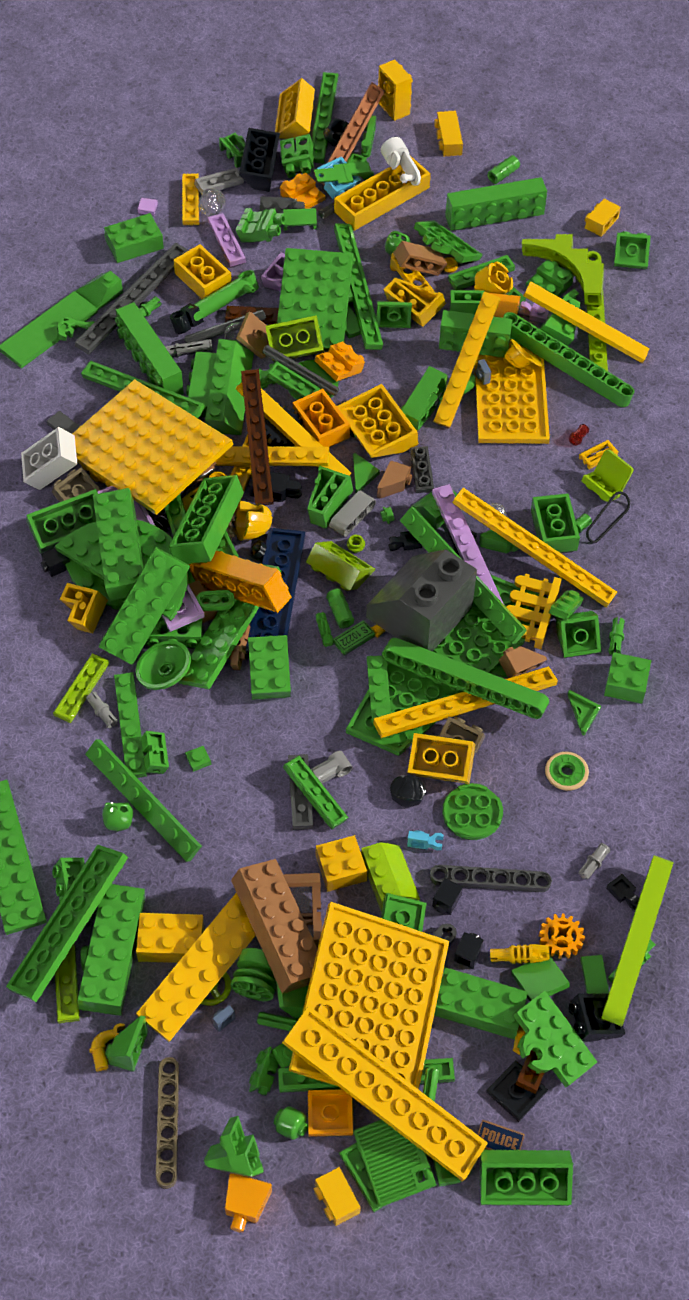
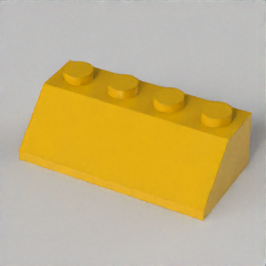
(295, 110)

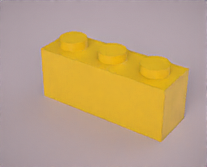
(448, 133)

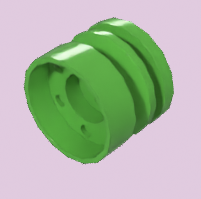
(254, 976)

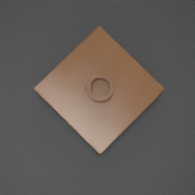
(253, 334)

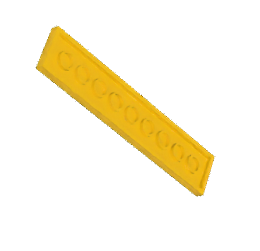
(385, 1093)

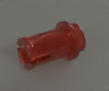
(576, 437)

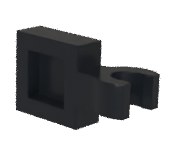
(405, 540)
(623, 890)

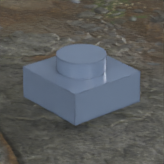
(483, 372)
(223, 1017)

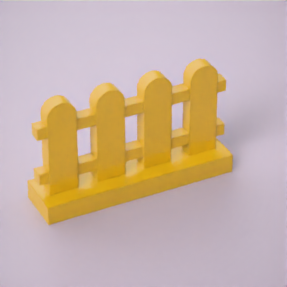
(537, 602)

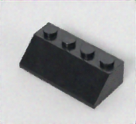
(259, 158)

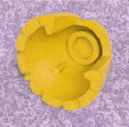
(252, 520)

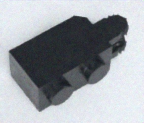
(281, 487)

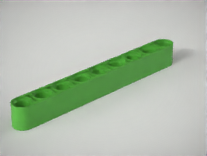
(570, 361)
(465, 678)

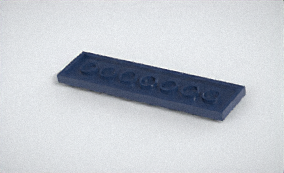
(284, 551)

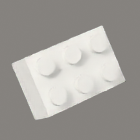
(49, 458)

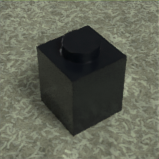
(54, 562)
(447, 897)
(468, 949)

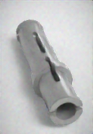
(178, 349)

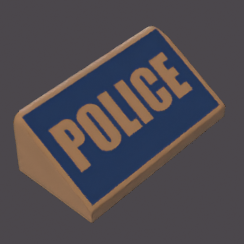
(500, 1137)

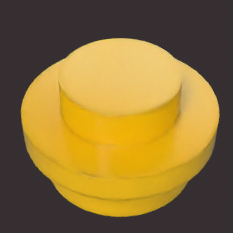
(452, 265)

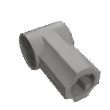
(336, 765)

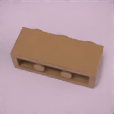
(419, 258)

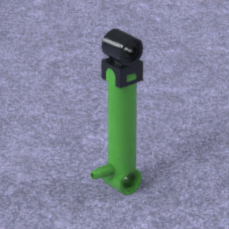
(195, 313)

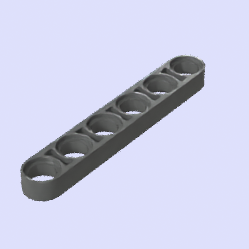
(490, 874)

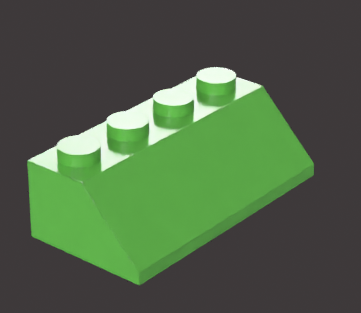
(526, 1177)

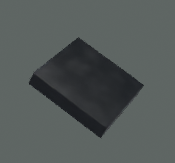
(512, 1097)

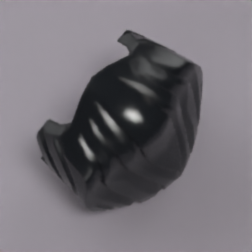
(334, 131)
(407, 790)

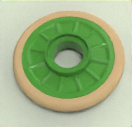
(562, 781)

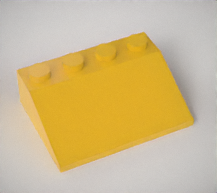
(379, 423)

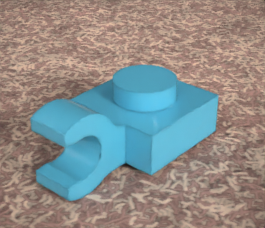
(421, 840)

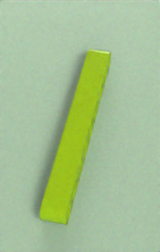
(637, 941)

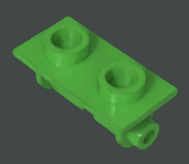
(259, 1078)

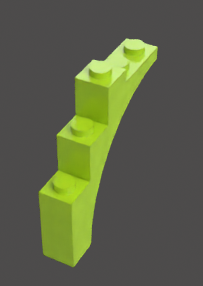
(576, 260)

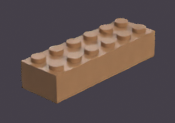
(277, 923)

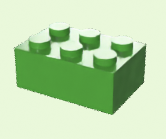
(133, 238)
(555, 522)
(269, 667)

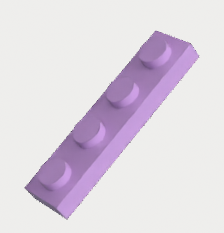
(226, 240)

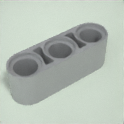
(352, 513)

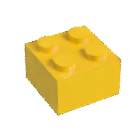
(341, 863)

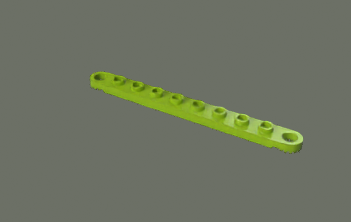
(597, 347)

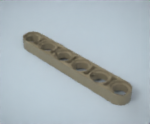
(167, 1122)

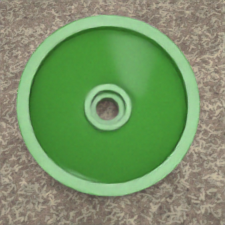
(163, 665)

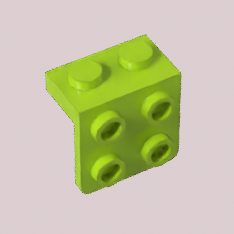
(609, 476)

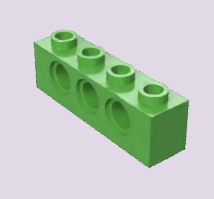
(190, 639)

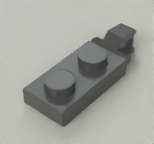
(279, 204)

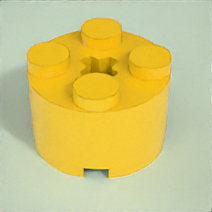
(493, 279)

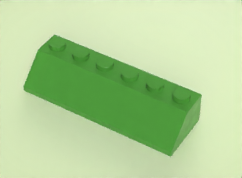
(225, 403)

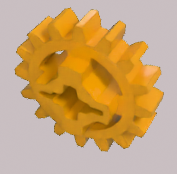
(561, 945)

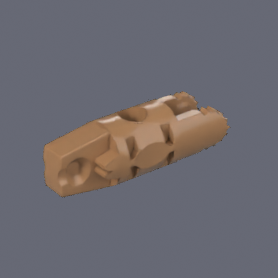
(239, 651)

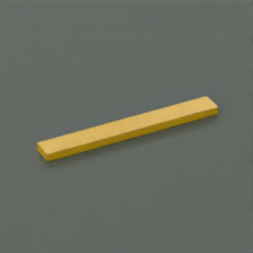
(586, 322)
(292, 429)

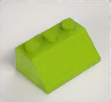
(339, 565)
(388, 872)

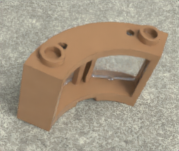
(300, 888)

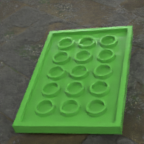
(317, 286)

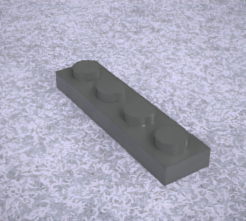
(300, 805)

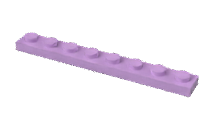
(462, 535)

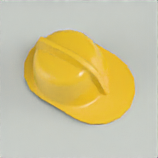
(520, 357)

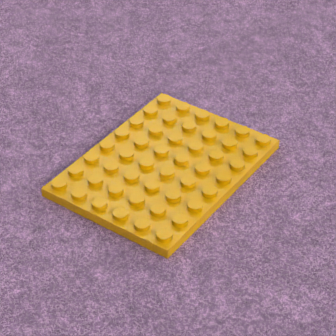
(147, 446)
(376, 987)

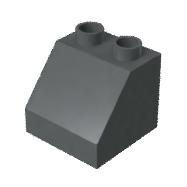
(425, 599)

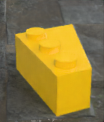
(424, 302)

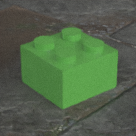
(627, 678)

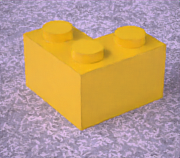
(85, 605)

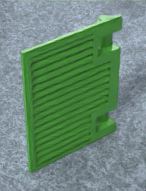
(392, 1163)

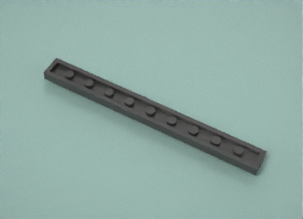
(136, 293)

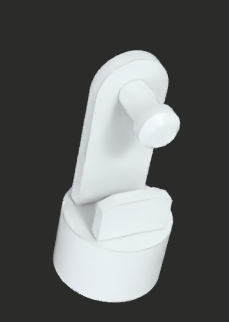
(397, 154)

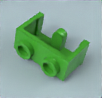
(231, 151)

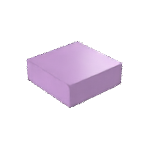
(147, 206)

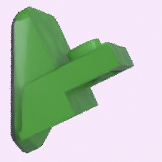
(235, 1153)

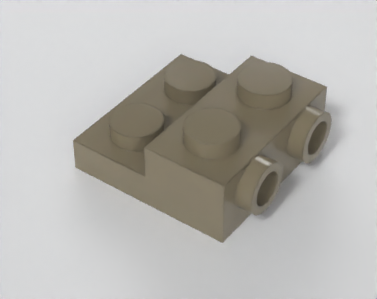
(74, 485)
(457, 729)

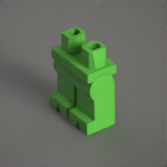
(298, 156)
(259, 225)

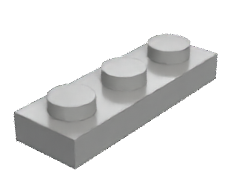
(219, 180)

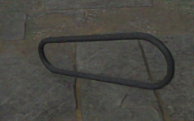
(628, 506)

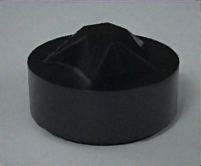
(258, 550)

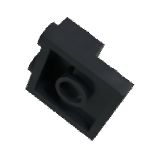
(588, 1022)

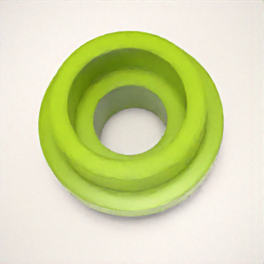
(358, 540)

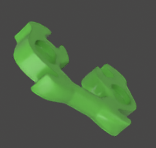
(65, 327)

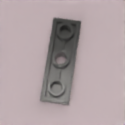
(421, 469)

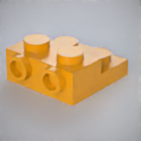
(303, 189)
(340, 361)

